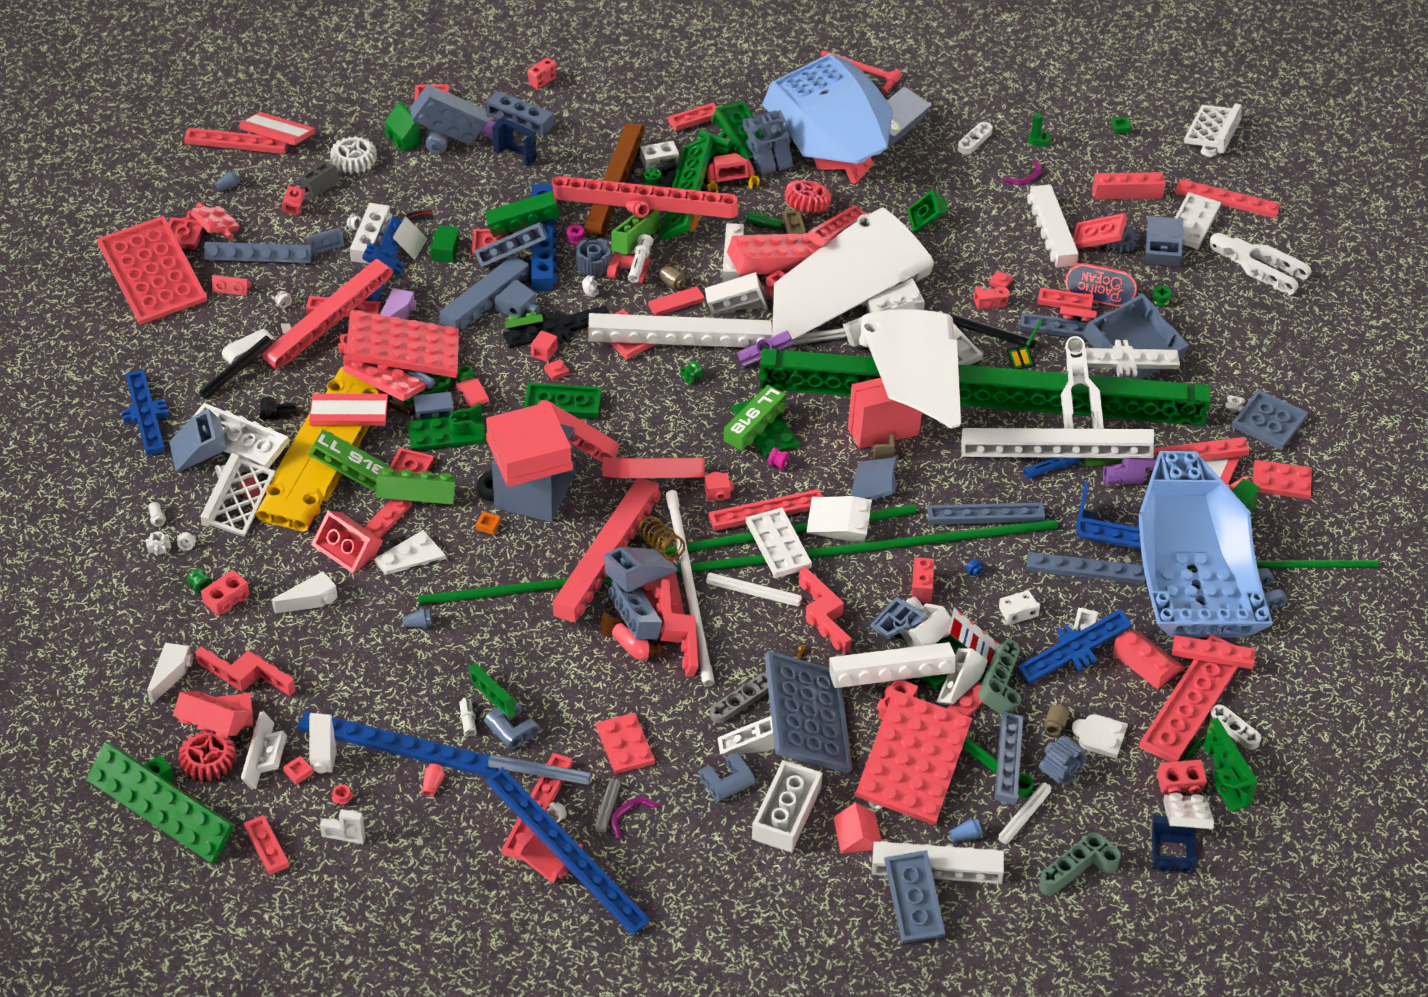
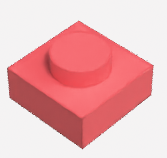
(1000, 279)
(556, 369)
(298, 770)

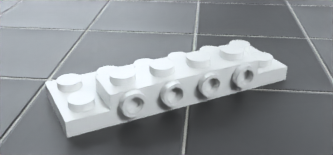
(249, 438)

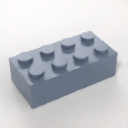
(448, 114)

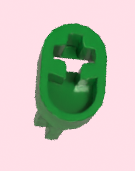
(1037, 136)

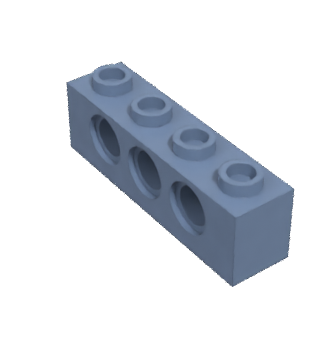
(520, 112)
(511, 244)
(636, 612)

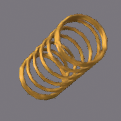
(666, 540)

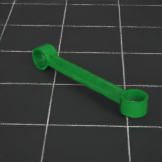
(991, 762)

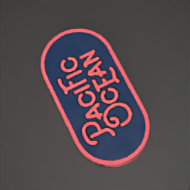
(1106, 284)

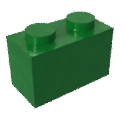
(445, 243)

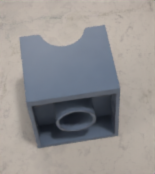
(537, 497)

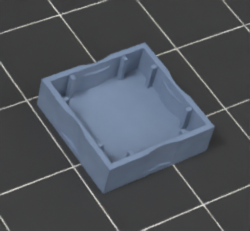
(1140, 325)

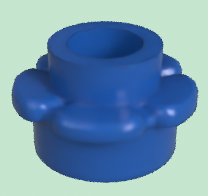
(974, 567)

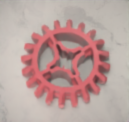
(807, 196)
(203, 751)

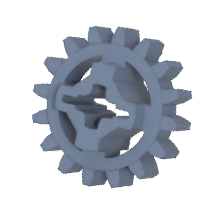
(1129, 240)

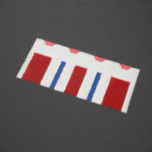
(972, 635)

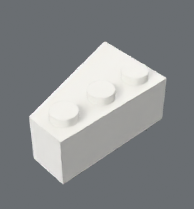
(903, 291)
(736, 294)

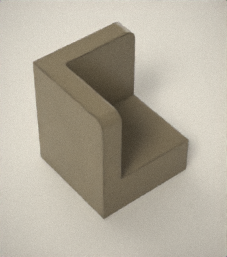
(884, 451)

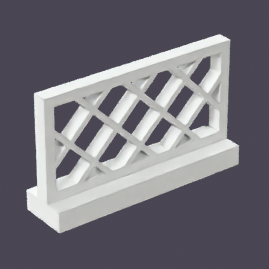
(1225, 129)
(221, 491)

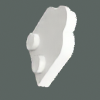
(1100, 734)

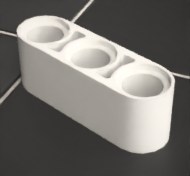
(238, 348)

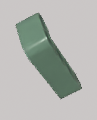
(994, 687)
(1090, 850)

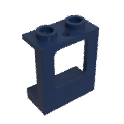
(504, 138)
(1163, 832)

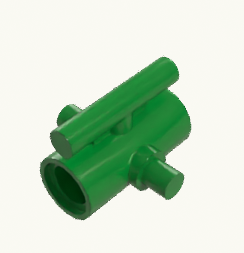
(720, 145)

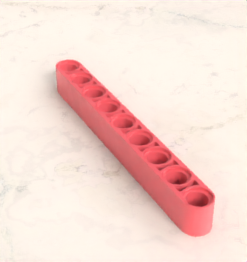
(327, 314)

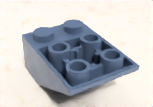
(1164, 241)
(197, 440)
(636, 566)

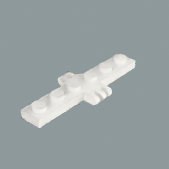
(1128, 359)

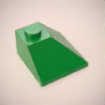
(927, 210)

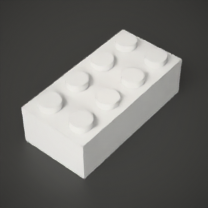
(787, 806)

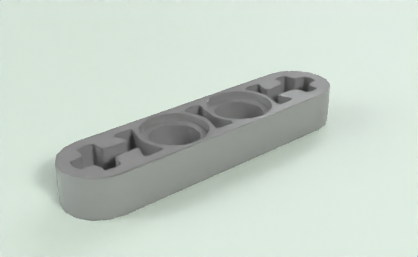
(742, 697)

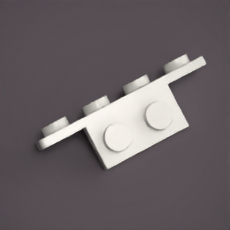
(264, 751)

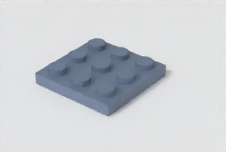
(1269, 419)

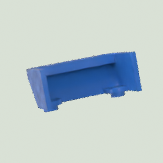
(1092, 529)

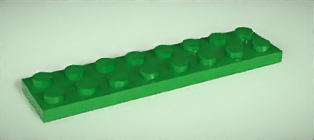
(688, 176)
(160, 802)

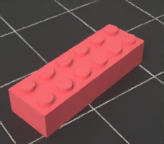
(769, 252)

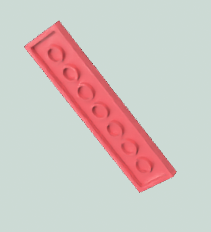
(1187, 708)

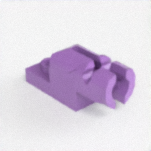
(1129, 472)

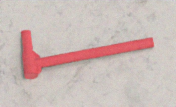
(891, 77)

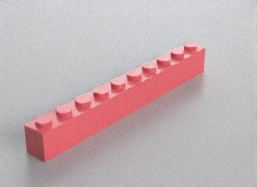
(616, 533)

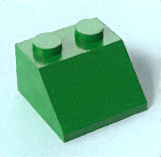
(402, 129)

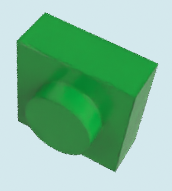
(1121, 125)

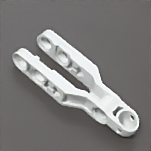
(1246, 253)
(1078, 373)

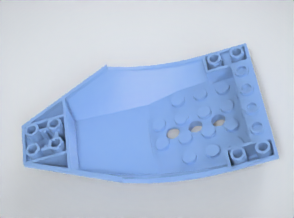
(836, 126)
(1200, 523)

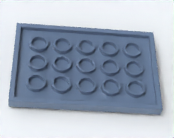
(807, 713)

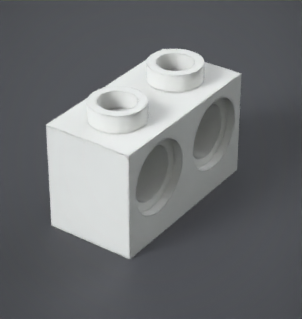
(658, 154)

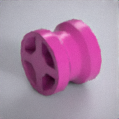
(575, 234)
(778, 458)

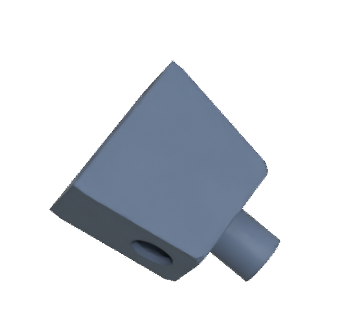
(516, 300)

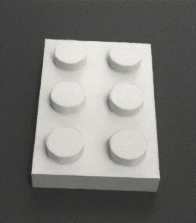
(1188, 811)

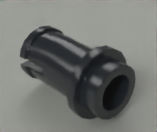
(666, 166)

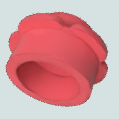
(342, 790)

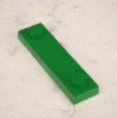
(492, 690)

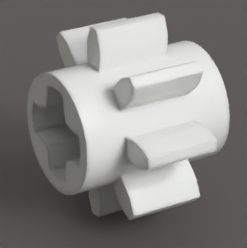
(158, 543)

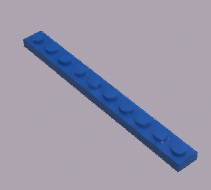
(406, 746)
(567, 851)

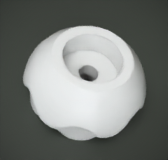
(590, 286)

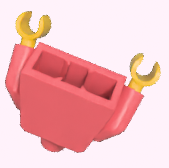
(729, 168)

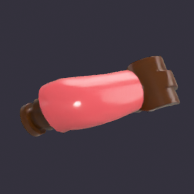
(637, 648)

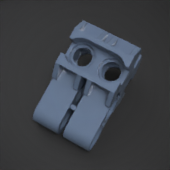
(770, 150)

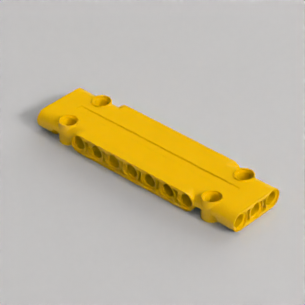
(301, 480)

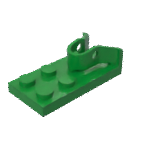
(730, 120)
(448, 431)
(1230, 768)

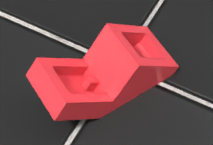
(473, 392)

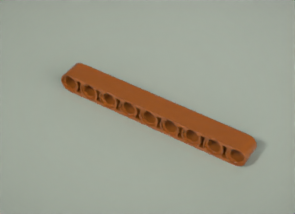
(617, 171)

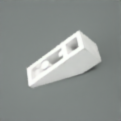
(309, 594)
(169, 669)
(968, 670)
(748, 739)
(321, 743)

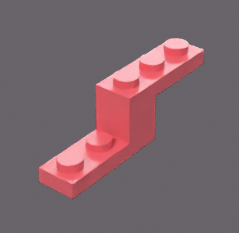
(824, 610)
(677, 628)
(245, 671)

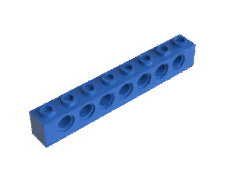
(543, 252)

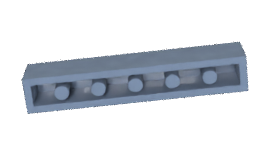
(483, 293)

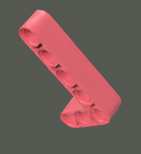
(586, 437)
(653, 467)

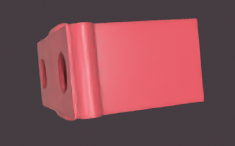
(542, 73)

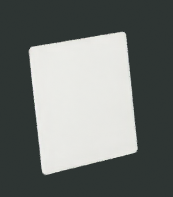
(409, 238)

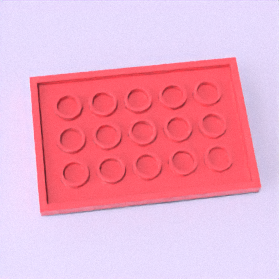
(151, 270)
(402, 343)
(913, 757)

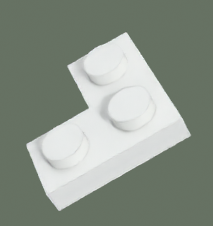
(348, 828)

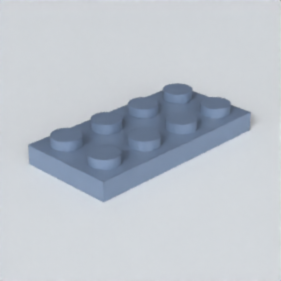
(914, 896)

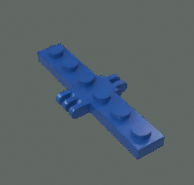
(385, 252)
(145, 412)
(1074, 647)

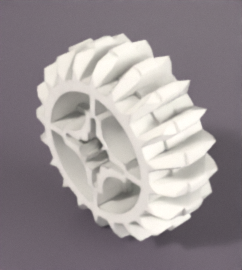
(353, 155)

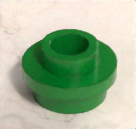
(465, 373)

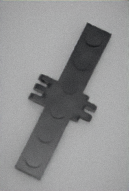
(555, 325)

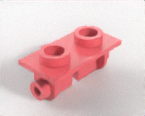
(230, 285)

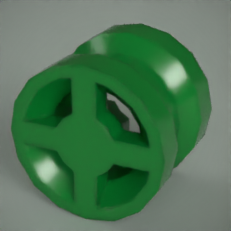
(652, 177)
(1161, 296)
(691, 372)
(198, 580)

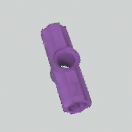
(753, 354)

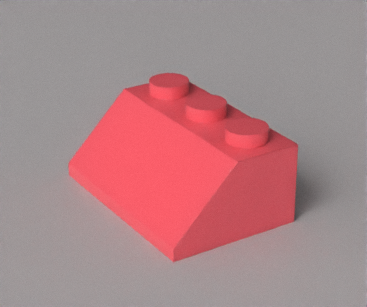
(346, 541)
(1146, 658)
(211, 713)

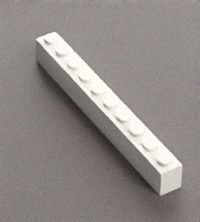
(677, 330)
(1057, 443)

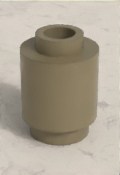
(672, 277)
(1056, 720)

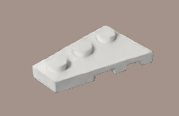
(411, 552)

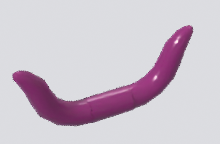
(1028, 179)
(625, 808)

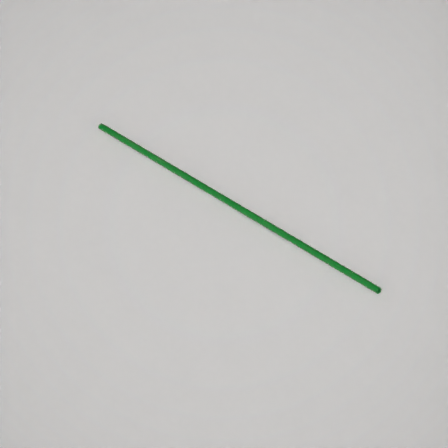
(758, 559)

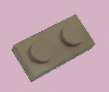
(793, 222)

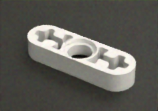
(975, 132)
(1238, 735)

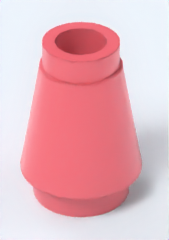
(638, 208)
(432, 779)

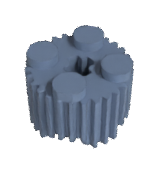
(593, 257)
(1062, 760)

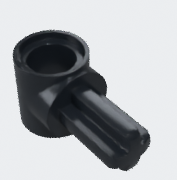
(270, 408)

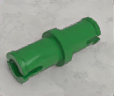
(764, 220)

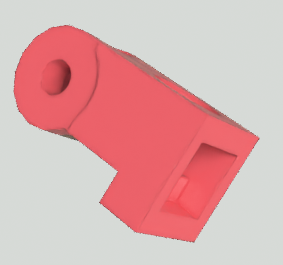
(990, 297)

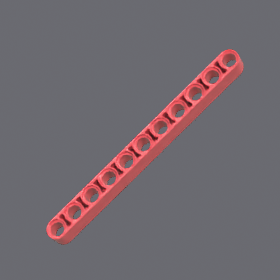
(656, 197)

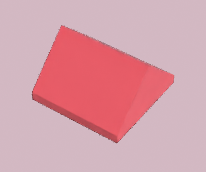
(856, 829)

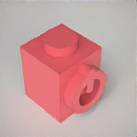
(293, 200)
(718, 486)

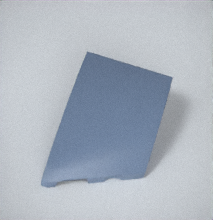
(875, 478)
(897, 618)

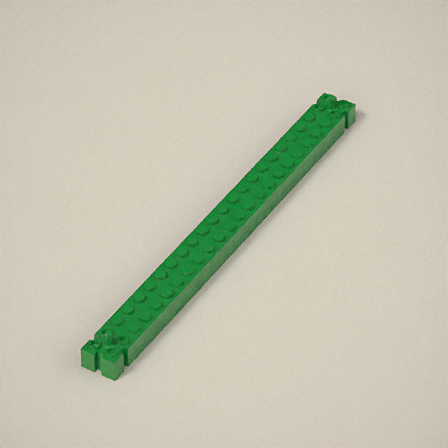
(999, 387)

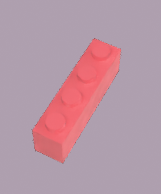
(1128, 185)

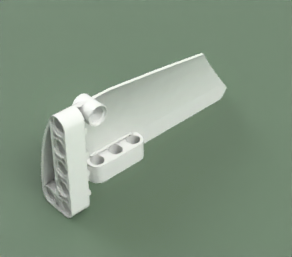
(848, 273)
(916, 360)

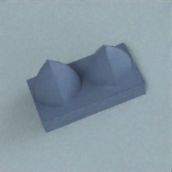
(325, 240)

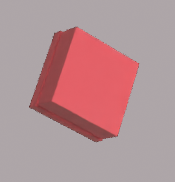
(876, 416)
(528, 444)

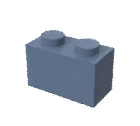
(433, 405)

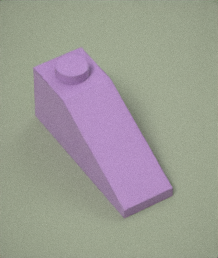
(399, 304)

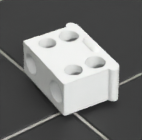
(1019, 607)

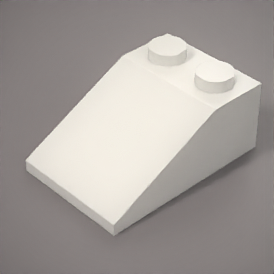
(839, 518)

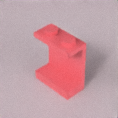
(540, 857)

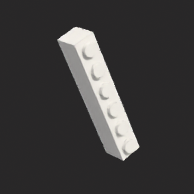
(1053, 226)
(892, 665)
(947, 861)

